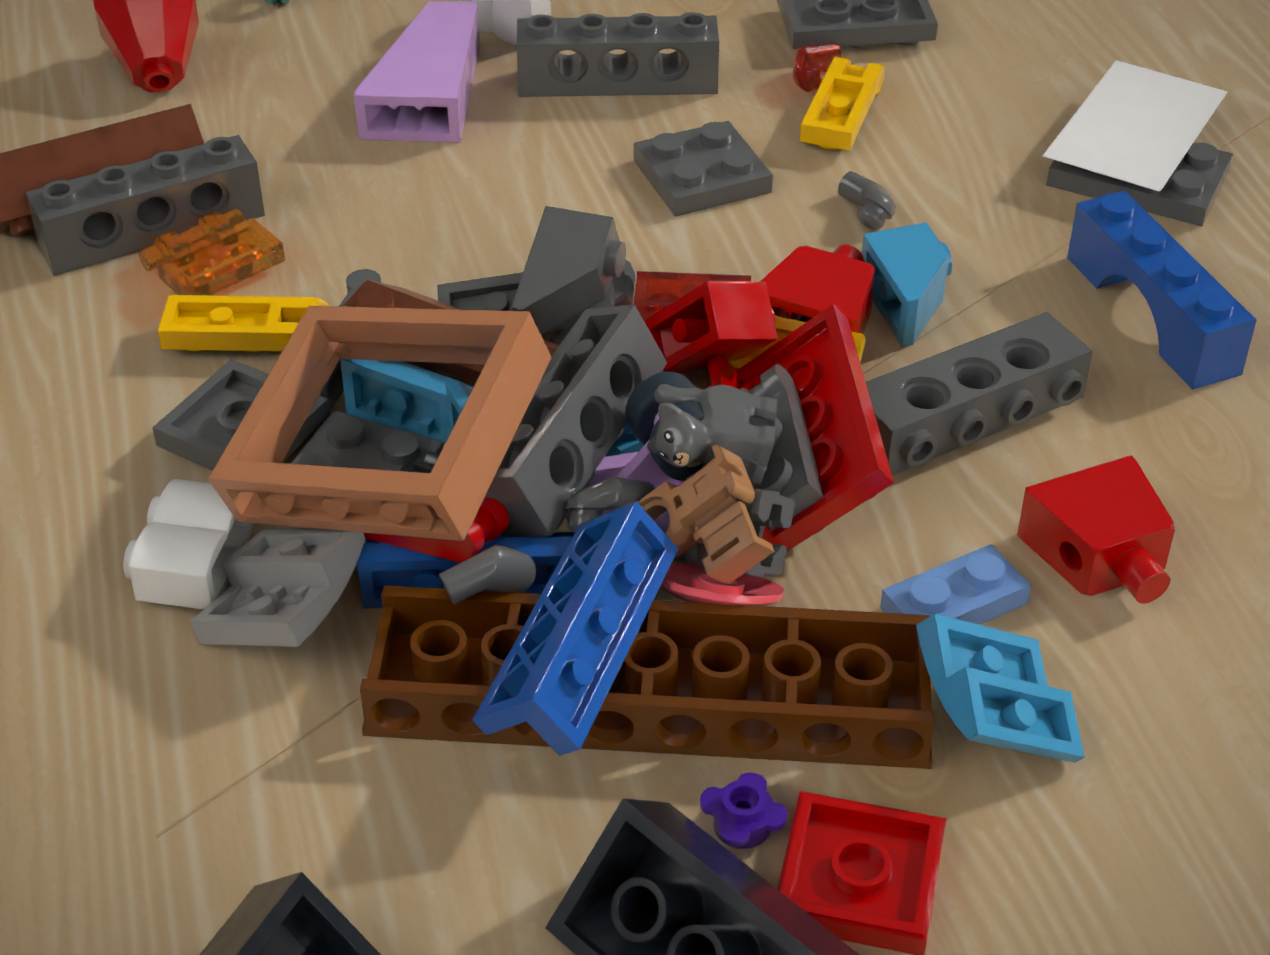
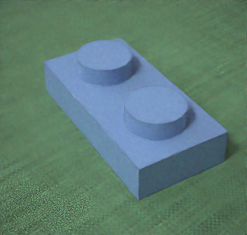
(966, 589)

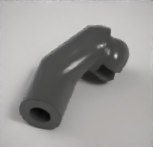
(872, 197)
(604, 496)
(494, 569)

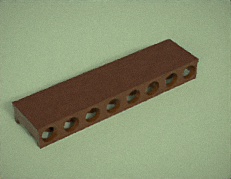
(690, 684)

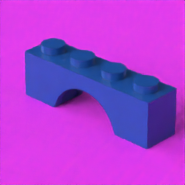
(1197, 321)

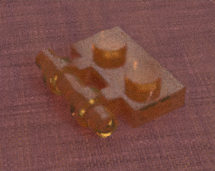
(213, 254)

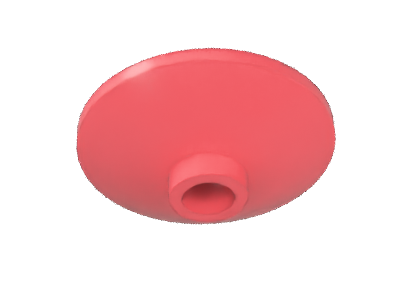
(695, 585)

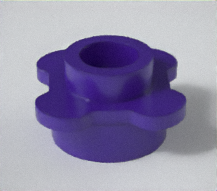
(743, 826)

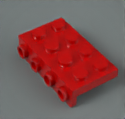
(836, 413)

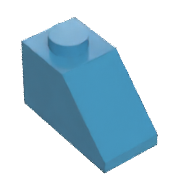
(908, 276)

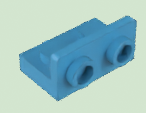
(397, 396)

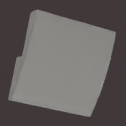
(280, 587)

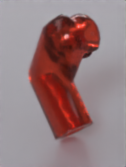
(811, 61)

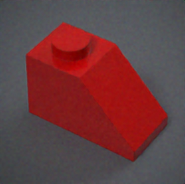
(711, 321)

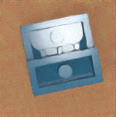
(998, 688)

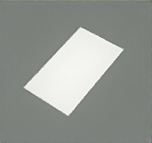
(1136, 125)

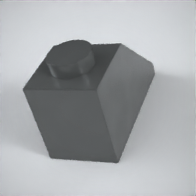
(568, 266)

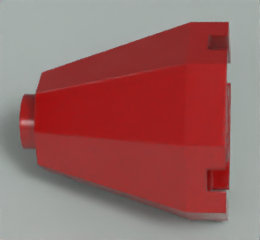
(149, 38)

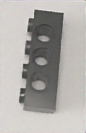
(600, 73)
(128, 224)
(977, 390)
(573, 417)

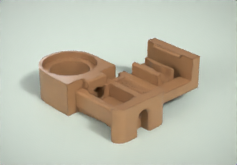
(708, 513)

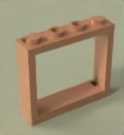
(383, 501)

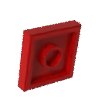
(864, 870)

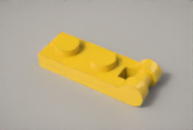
(841, 104)
(231, 322)

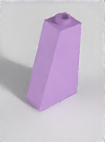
(423, 79)

